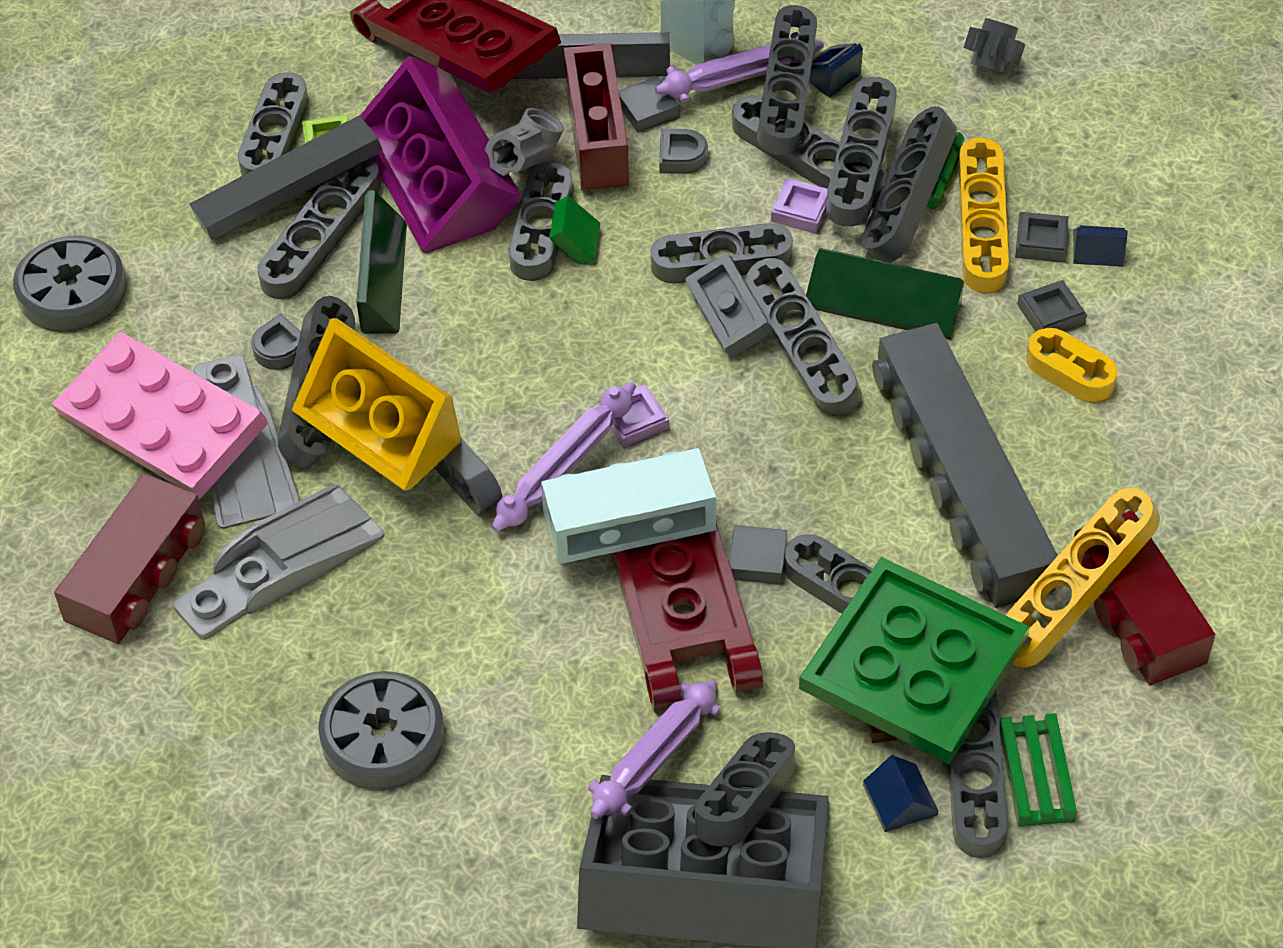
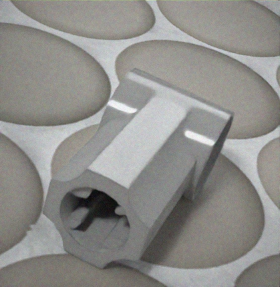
(525, 143)

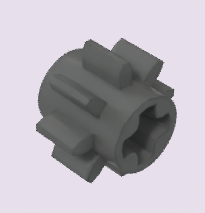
(994, 45)

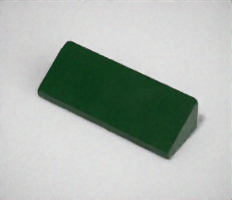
(380, 267)
(883, 292)

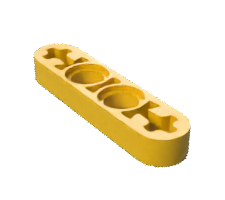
(983, 214)
(1084, 583)

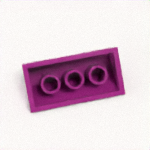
(436, 158)

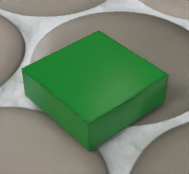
(574, 230)

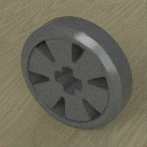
(53, 304)
(387, 759)

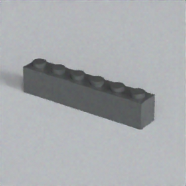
(964, 463)

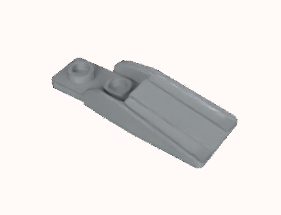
(260, 477)
(278, 558)

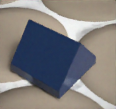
(836, 67)
(1099, 245)
(899, 794)

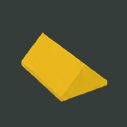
(377, 407)

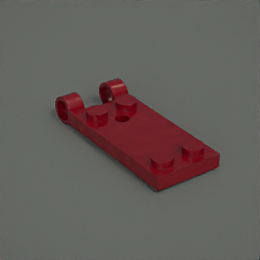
(467, 38)
(692, 574)

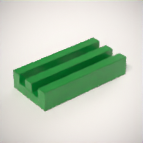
(1031, 730)

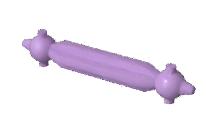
(722, 71)
(564, 455)
(653, 749)

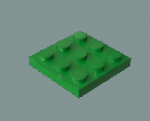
(914, 659)

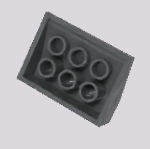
(662, 881)

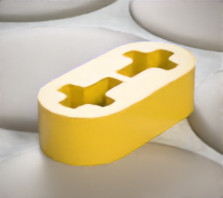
(1071, 365)

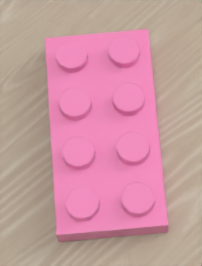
(160, 414)

